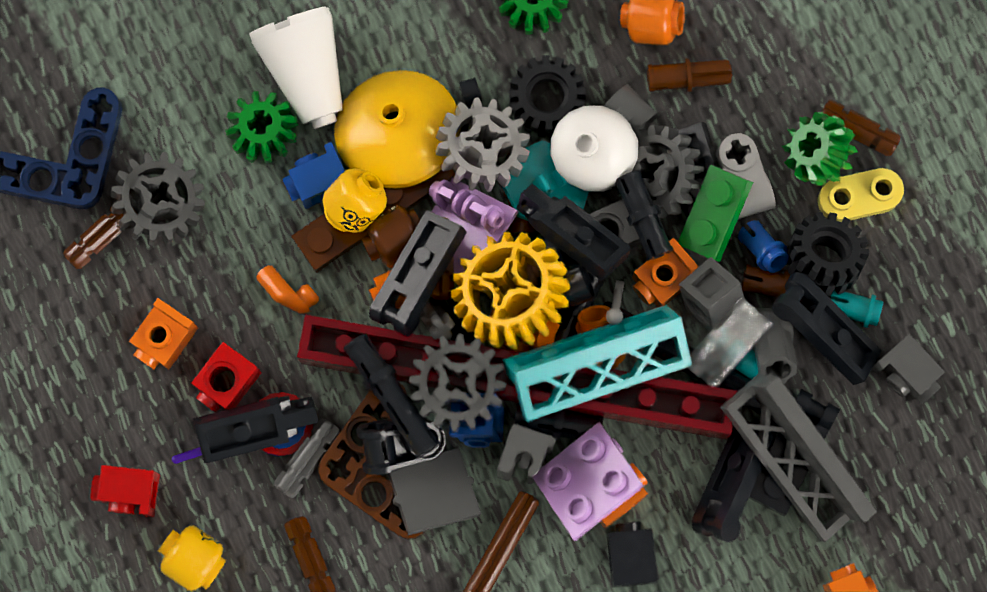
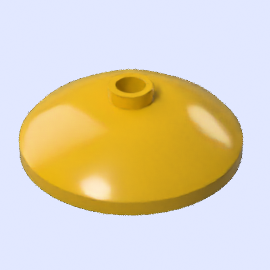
(397, 148)

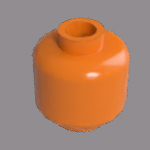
(653, 20)

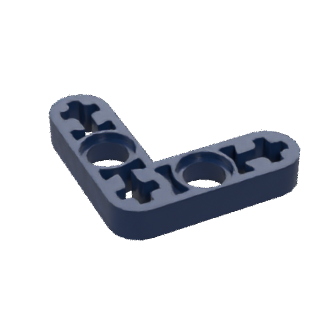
(66, 175)

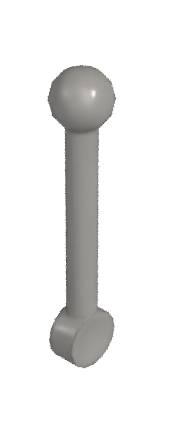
(614, 315)

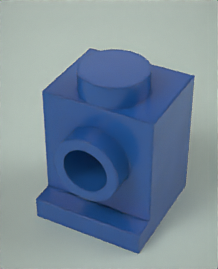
(313, 176)
(484, 431)

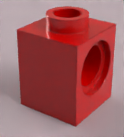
(225, 360)

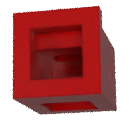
(126, 489)

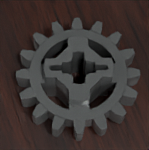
(672, 172)
(145, 188)
(472, 369)

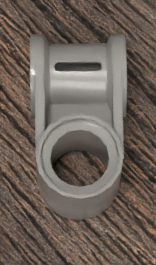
(761, 194)

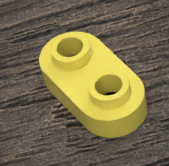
(862, 194)

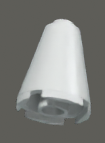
(304, 63)

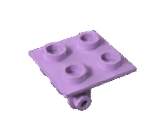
(474, 212)
(587, 481)

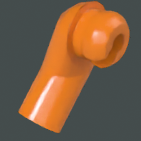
(283, 293)

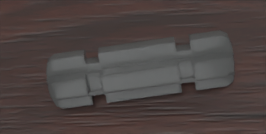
(437, 320)
(306, 458)

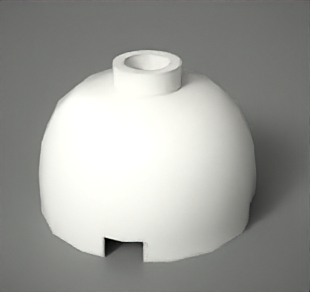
(593, 148)

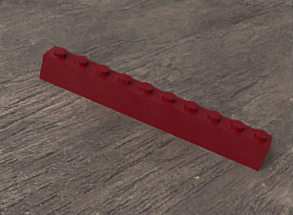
(652, 403)

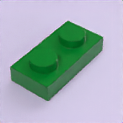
(715, 213)

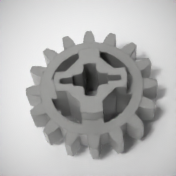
(470, 157)

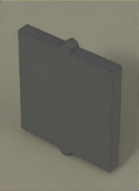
(434, 492)

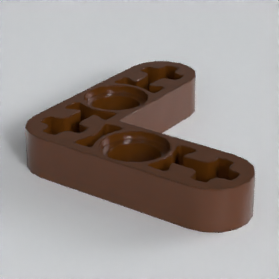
(352, 487)

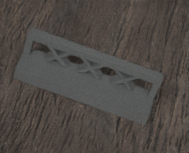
(810, 447)

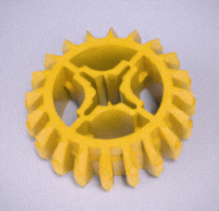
(514, 259)

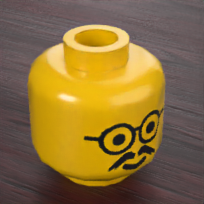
(354, 200)
(191, 558)

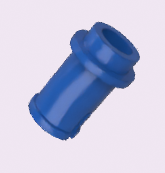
(770, 253)

